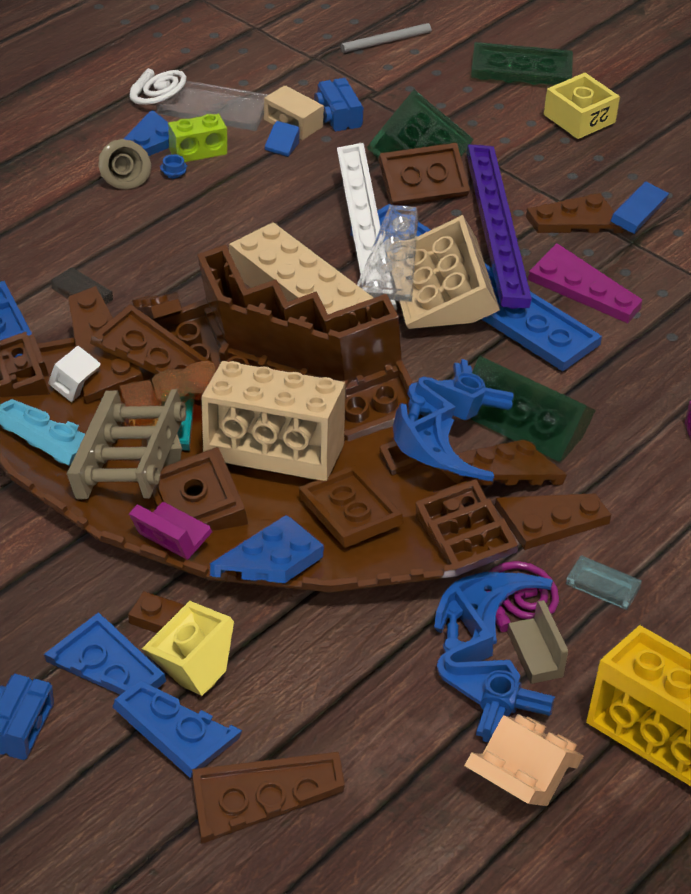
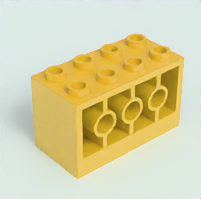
(646, 700)

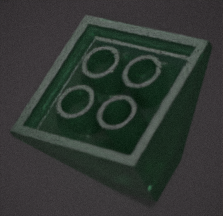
(417, 126)

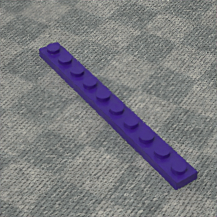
(498, 227)

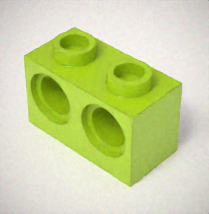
(198, 137)

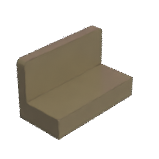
(539, 645)

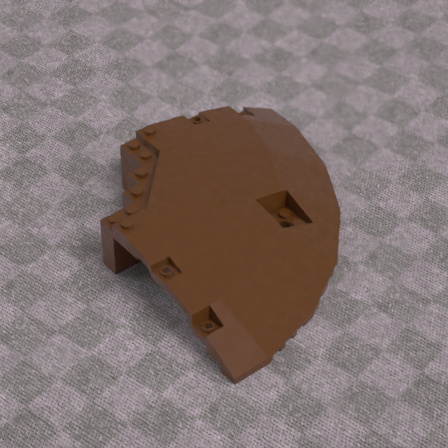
(239, 501)

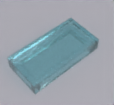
(604, 582)

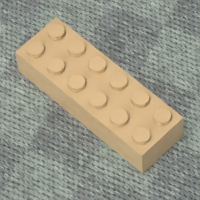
(277, 255)

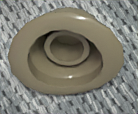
(124, 164)

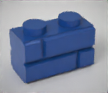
(340, 104)
(23, 713)

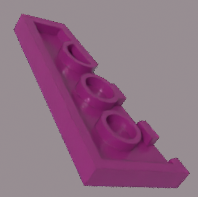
(579, 281)

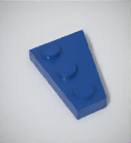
(104, 657)
(179, 733)

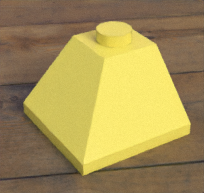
(193, 647)

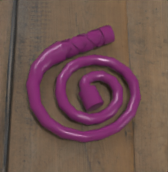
(501, 618)

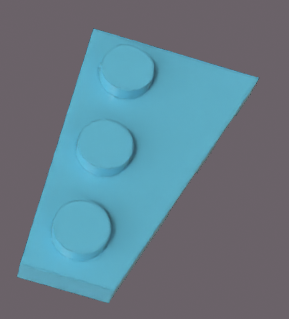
(34, 426)

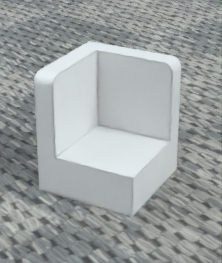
(72, 371)

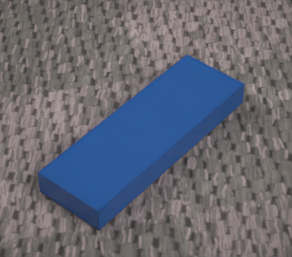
(639, 207)

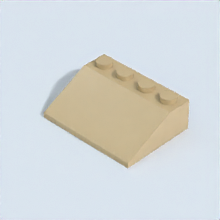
(449, 279)

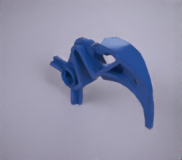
(439, 401)
(488, 683)

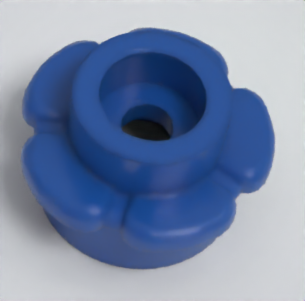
(173, 166)

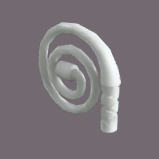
(161, 83)

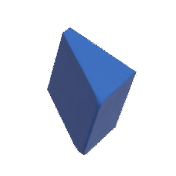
(283, 138)

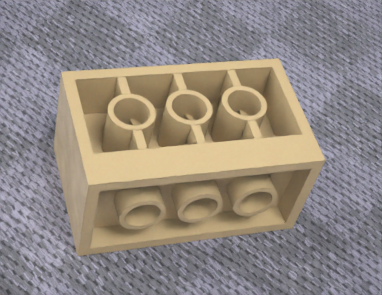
(274, 419)

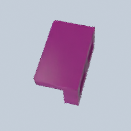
(171, 528)

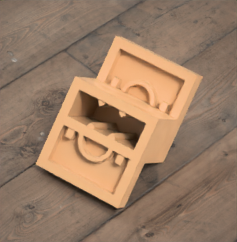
(525, 759)

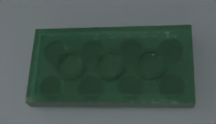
(521, 64)

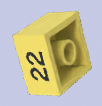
(581, 105)

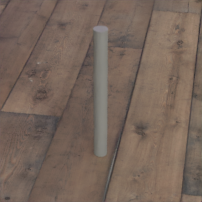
(385, 38)

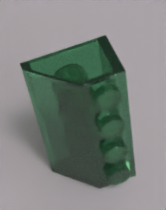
(537, 412)

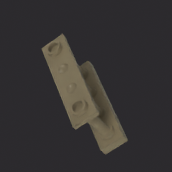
(107, 428)

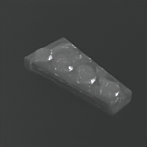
(393, 256)

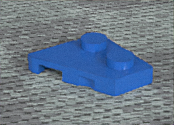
(151, 133)

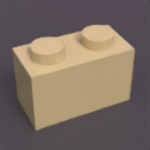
(295, 109)

